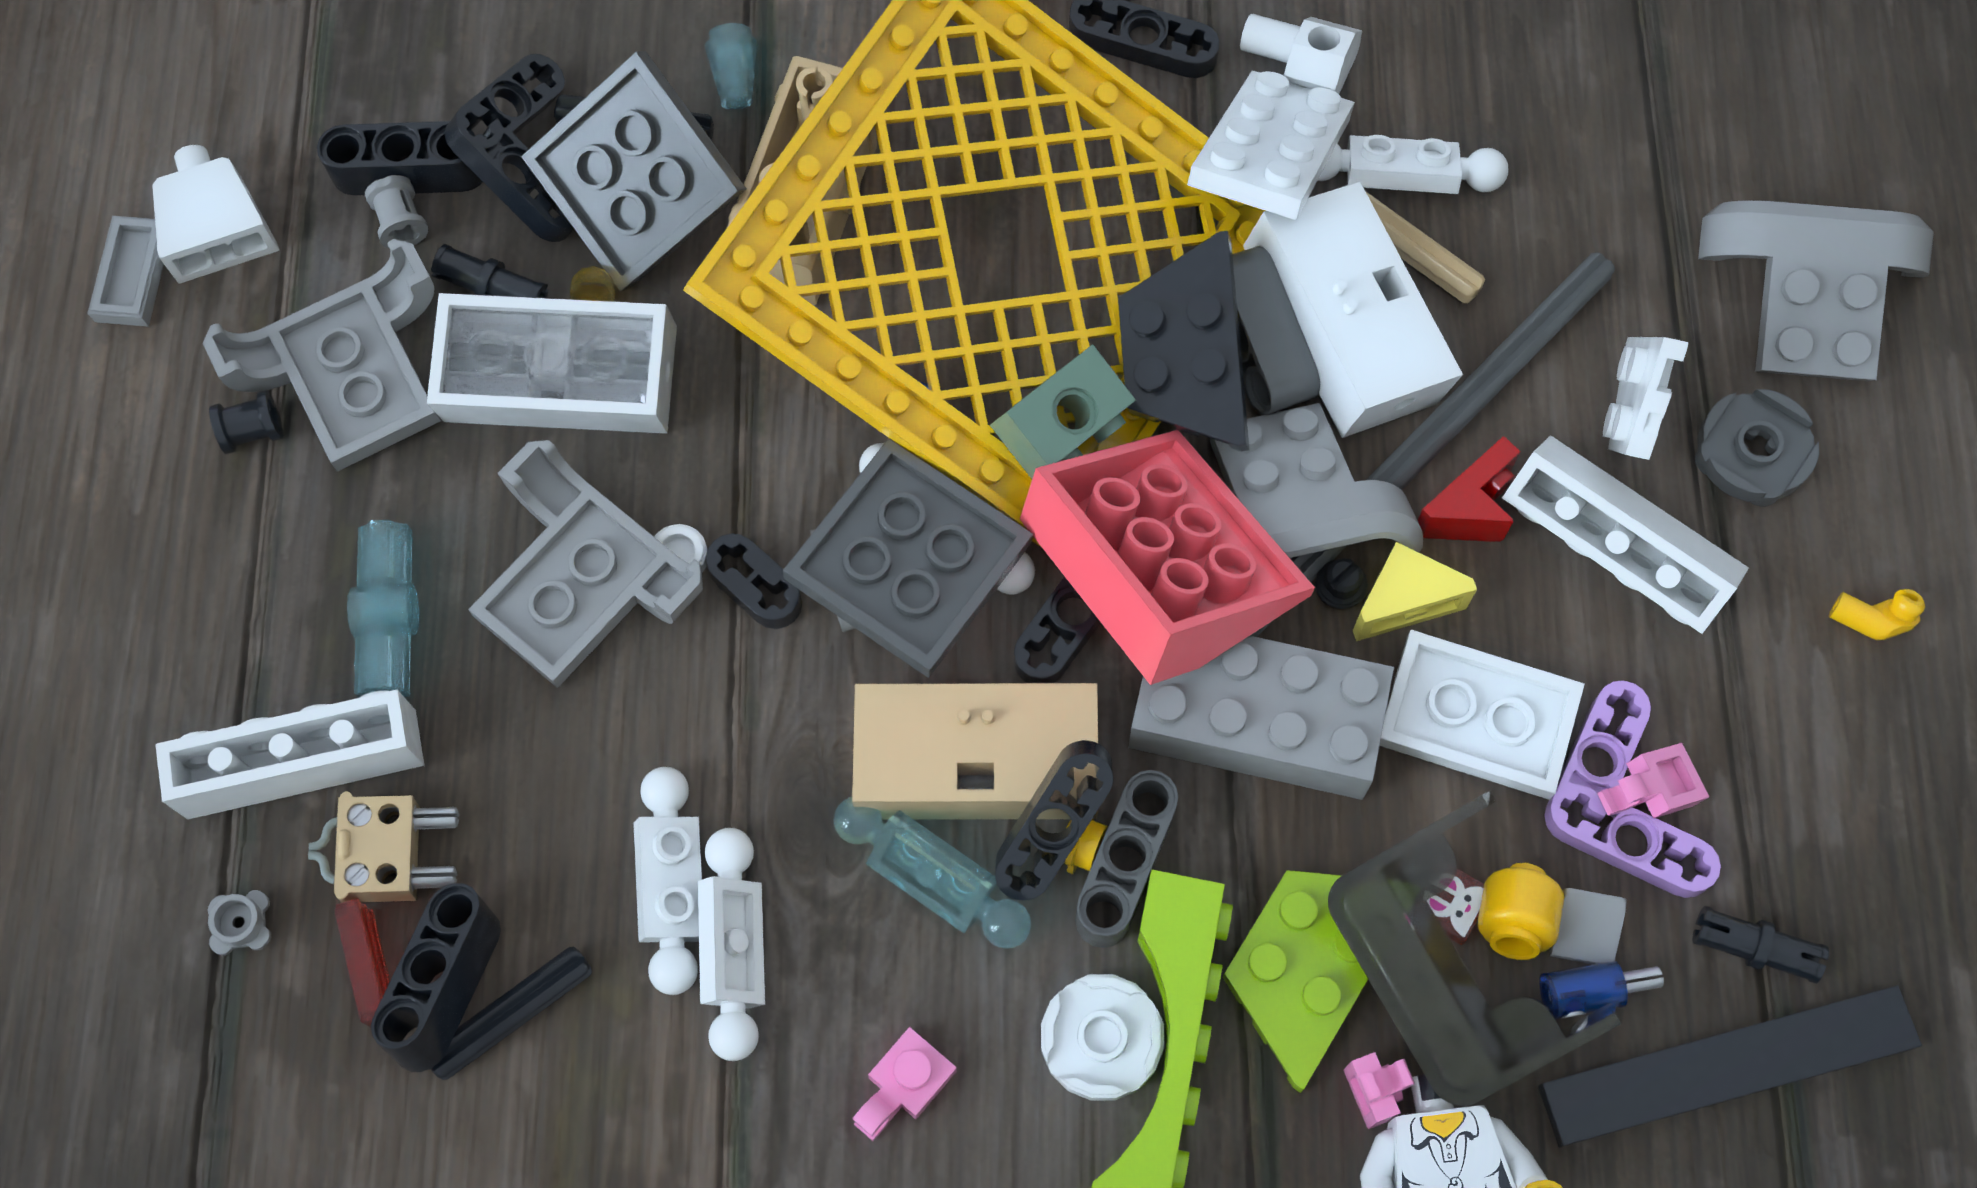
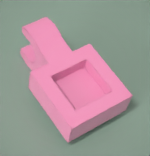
(1660, 779)
(907, 1079)
(1378, 1087)

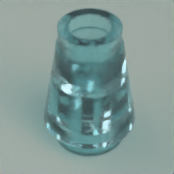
(733, 63)

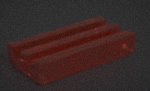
(363, 956)

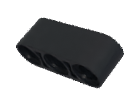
(380, 147)
(440, 1005)

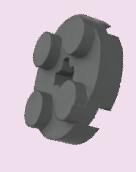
(1739, 472)

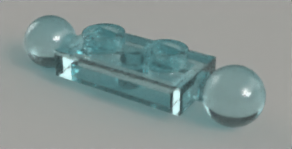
(933, 873)

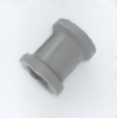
(395, 210)

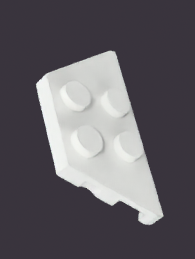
(1641, 394)

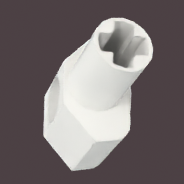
(1315, 53)

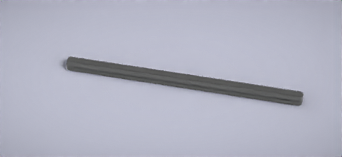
(1480, 387)

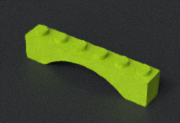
(1178, 940)

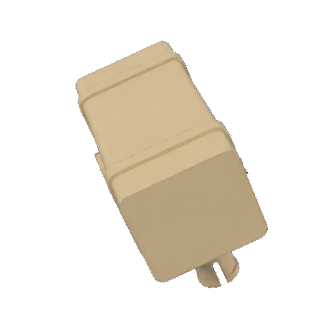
(794, 101)

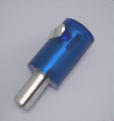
(1592, 986)

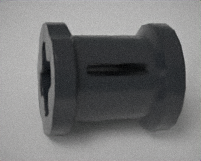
(246, 422)

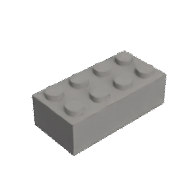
(1272, 716)

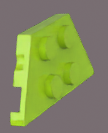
(1297, 974)

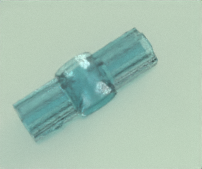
(383, 608)

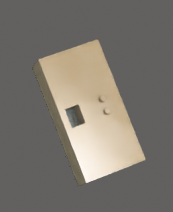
(965, 746)

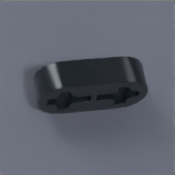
(745, 590)

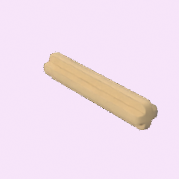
(1429, 256)

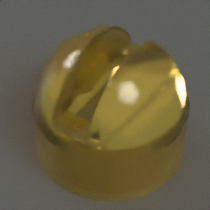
(592, 292)

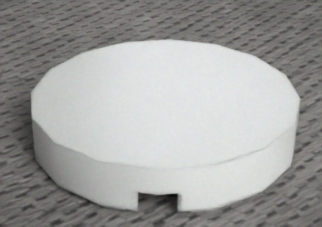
(1102, 1037)

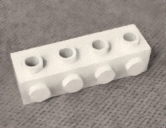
(1625, 534)
(289, 754)

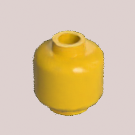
(1520, 911)

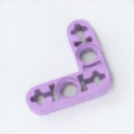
(1581, 786)

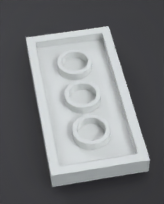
(1272, 144)

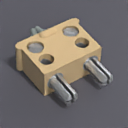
(373, 850)

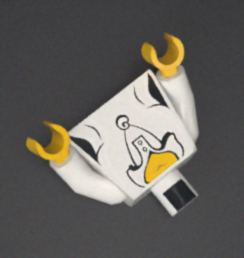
(1449, 1149)

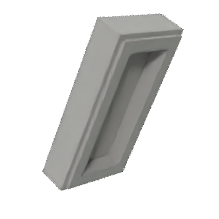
(127, 273)

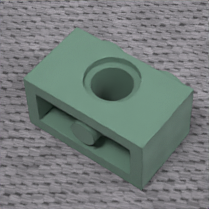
(1085, 388)

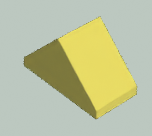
(1411, 592)

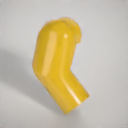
(1882, 619)

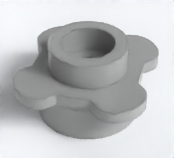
(222, 915)

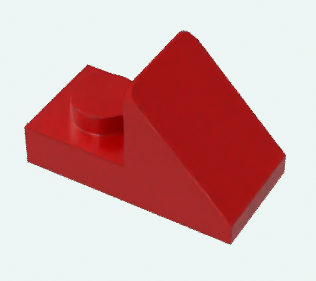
(1467, 505)

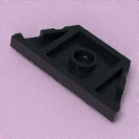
(1186, 345)

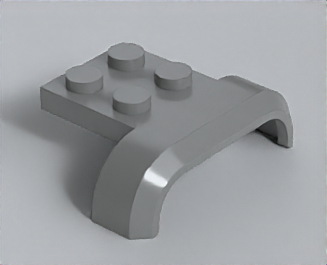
(1820, 279)
(342, 360)
(1304, 490)
(578, 571)

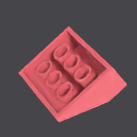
(1161, 552)

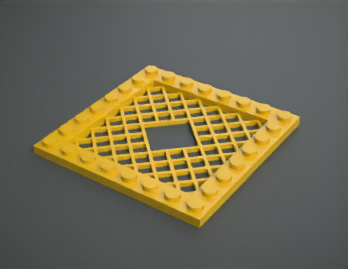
(823, 350)

